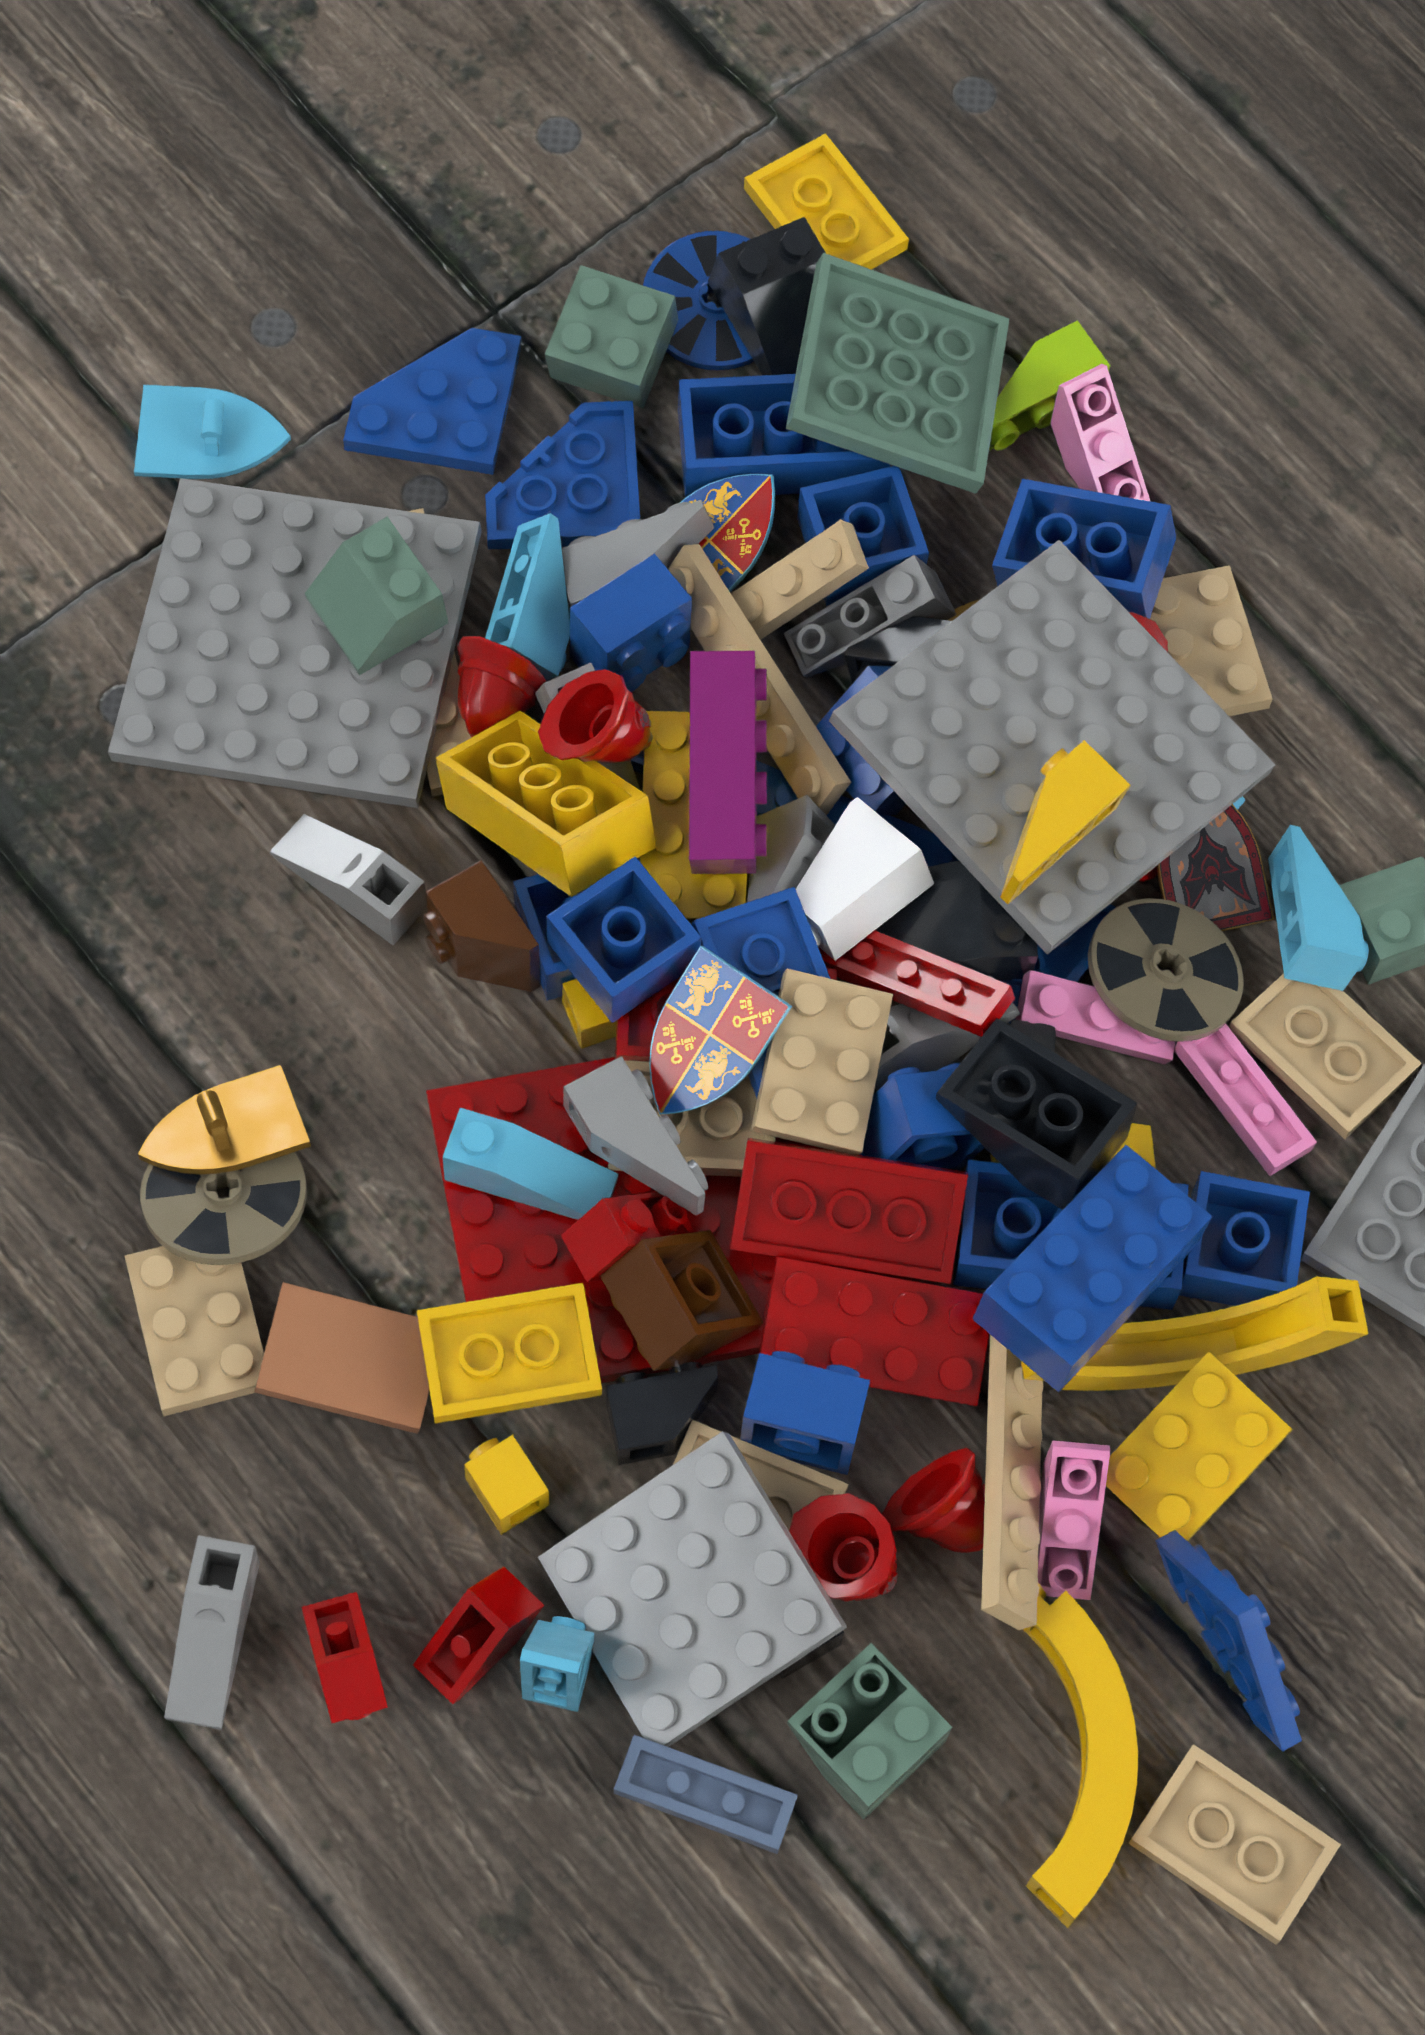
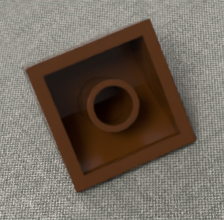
(481, 931)
(680, 1298)

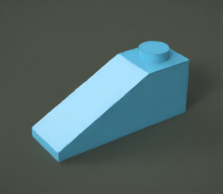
(532, 598)
(1314, 918)
(523, 1166)
(556, 1663)

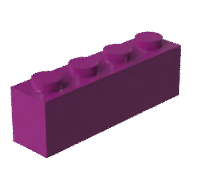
(724, 762)

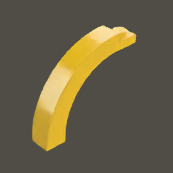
(1242, 1337)
(1107, 1757)

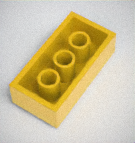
(667, 787)
(551, 814)

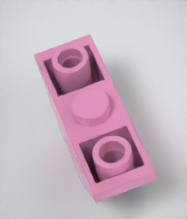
(1095, 436)
(1071, 1516)

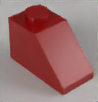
(477, 1633)
(344, 1658)

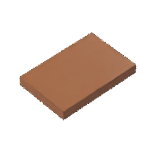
(345, 1359)

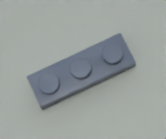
(705, 1794)

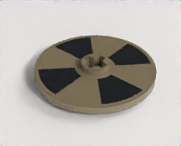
(1157, 1002)
(200, 1227)

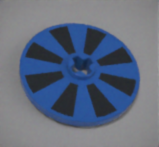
(703, 332)

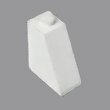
(860, 879)

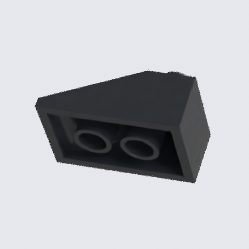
(768, 292)
(964, 926)
(1037, 1112)

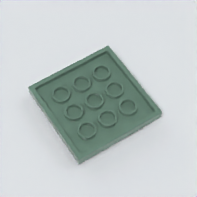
(898, 373)

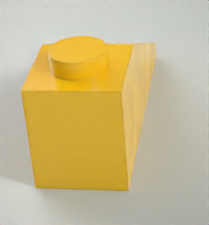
(1069, 804)

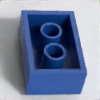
(1113, 536)

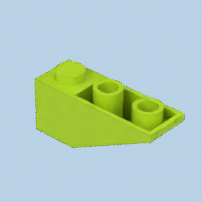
(1033, 388)

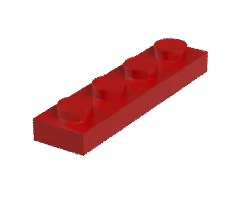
(924, 982)

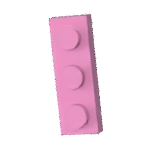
(1084, 1017)
(1246, 1099)

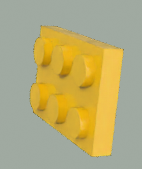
(833, 199)
(509, 1353)
(1194, 1450)

